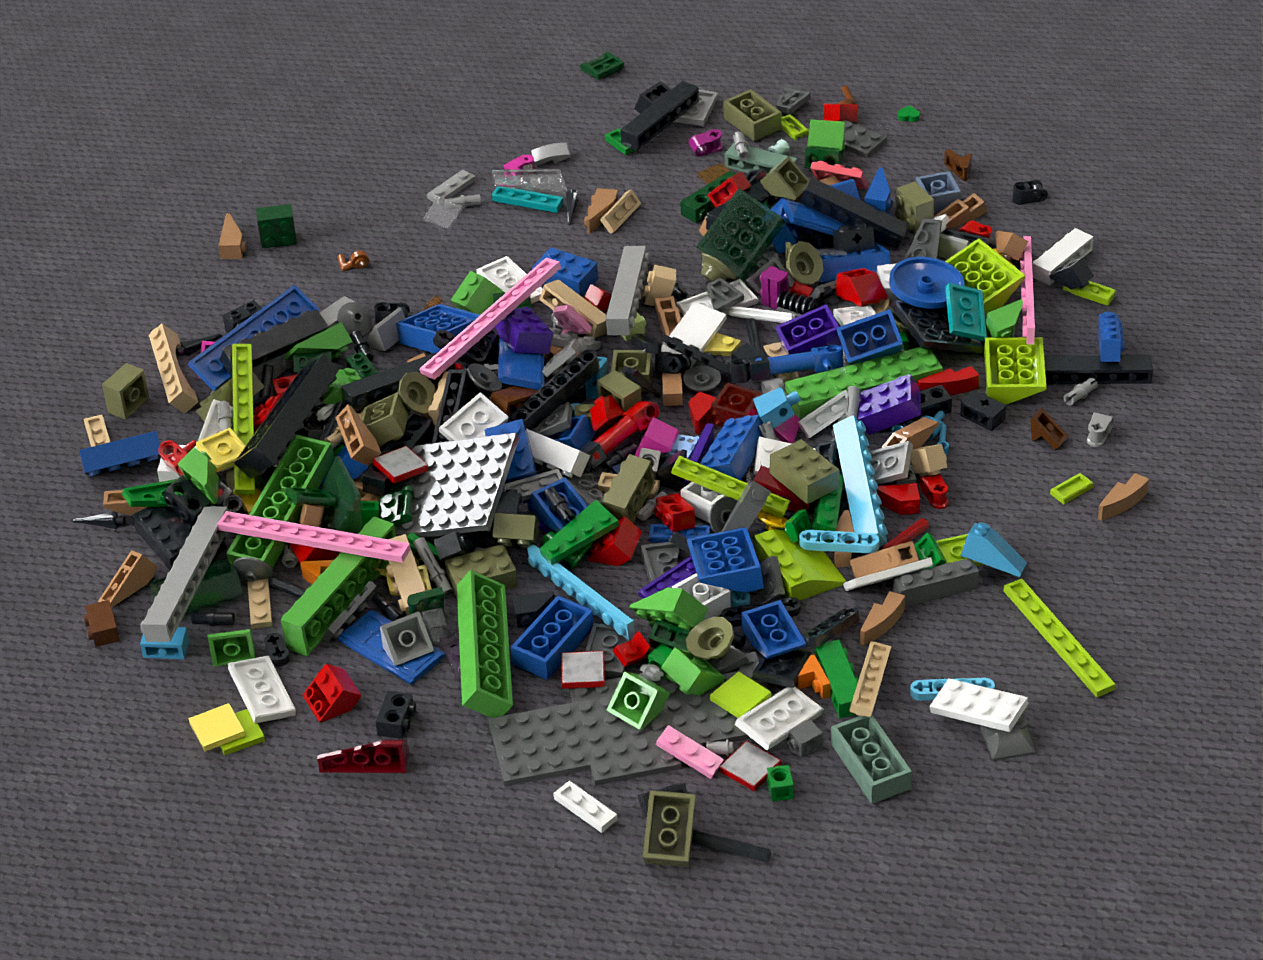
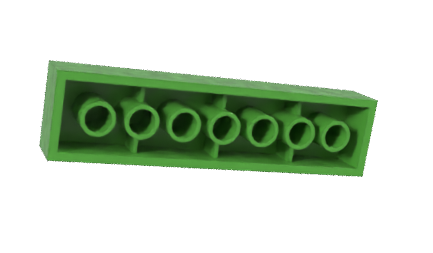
(823, 386)
(300, 467)
(332, 593)
(484, 645)

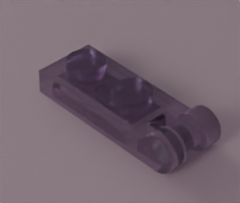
(453, 653)

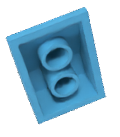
(992, 550)

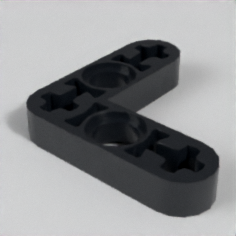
(474, 351)

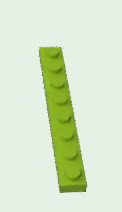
(1059, 638)

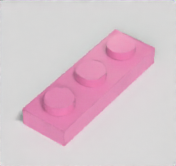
(689, 752)

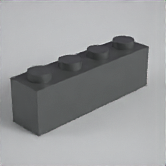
(937, 582)

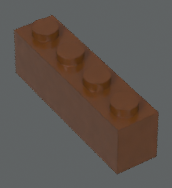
(513, 397)

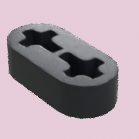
(279, 648)

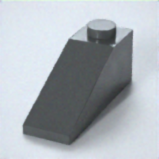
(747, 507)

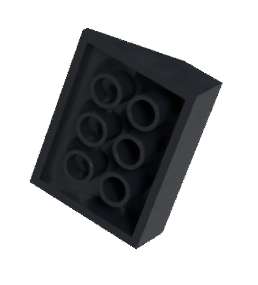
(164, 532)

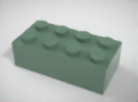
(871, 758)

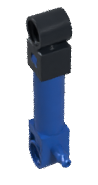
(763, 367)

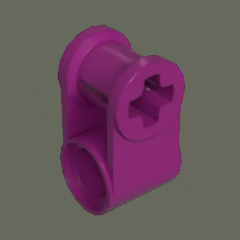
(706, 143)

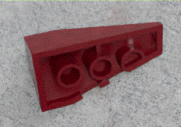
(375, 757)

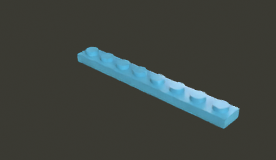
(582, 593)

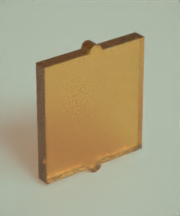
(712, 173)

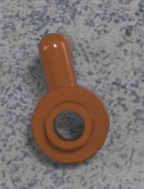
(849, 98)
(358, 260)

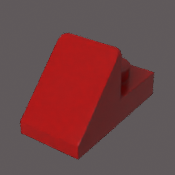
(841, 112)
(633, 650)

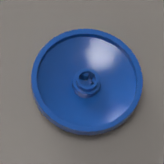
(923, 281)

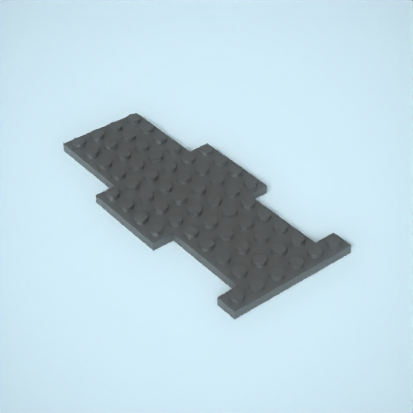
(589, 737)

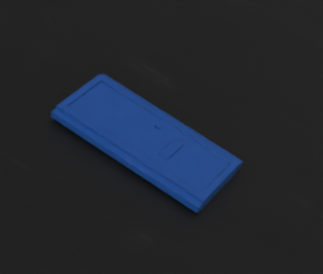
(810, 218)
(520, 368)
(366, 639)

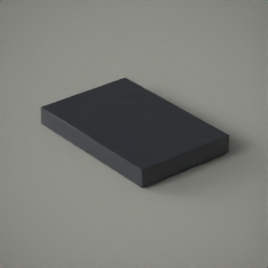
(781, 669)

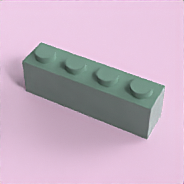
(758, 160)

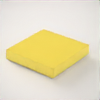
(222, 448)
(216, 727)

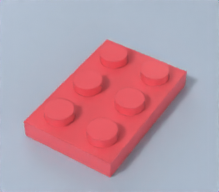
(822, 171)

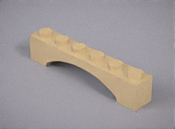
(177, 389)

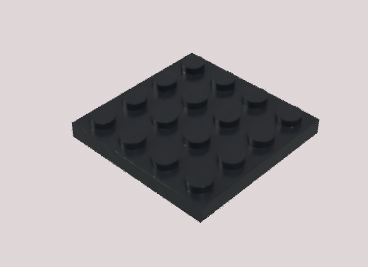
(931, 329)

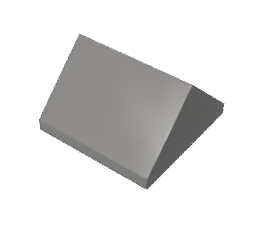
(951, 245)
(385, 332)
(405, 638)

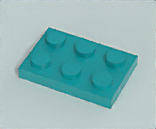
(966, 312)

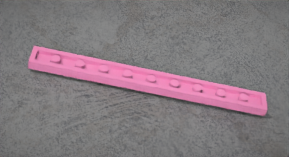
(490, 318)
(1028, 320)
(314, 536)

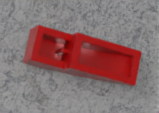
(953, 382)

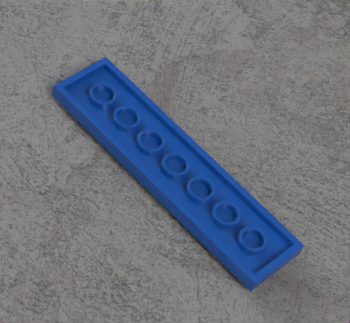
(286, 306)

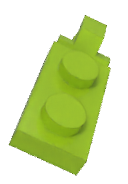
(1094, 292)

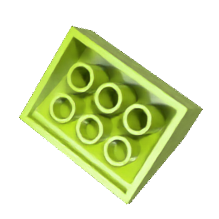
(987, 271)
(1014, 368)
(802, 570)

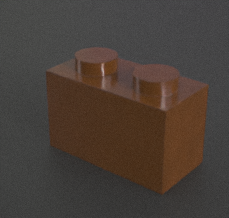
(101, 623)

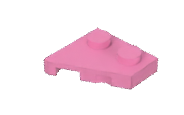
(571, 320)

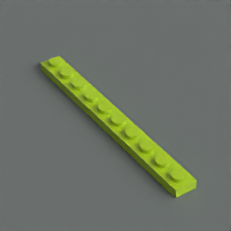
(242, 410)

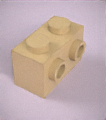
(660, 284)
(928, 460)

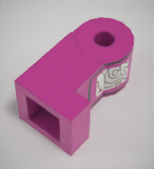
(523, 162)

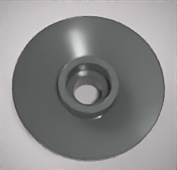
(347, 316)
(484, 378)
(702, 378)
(720, 507)
(253, 569)

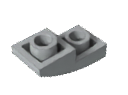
(555, 152)

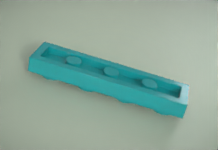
(527, 199)

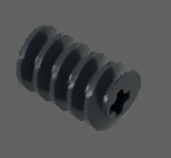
(796, 302)

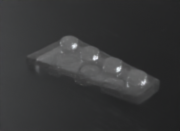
(532, 180)

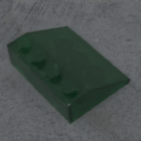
(741, 234)
(346, 514)
(218, 584)

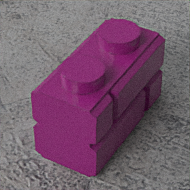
(772, 284)

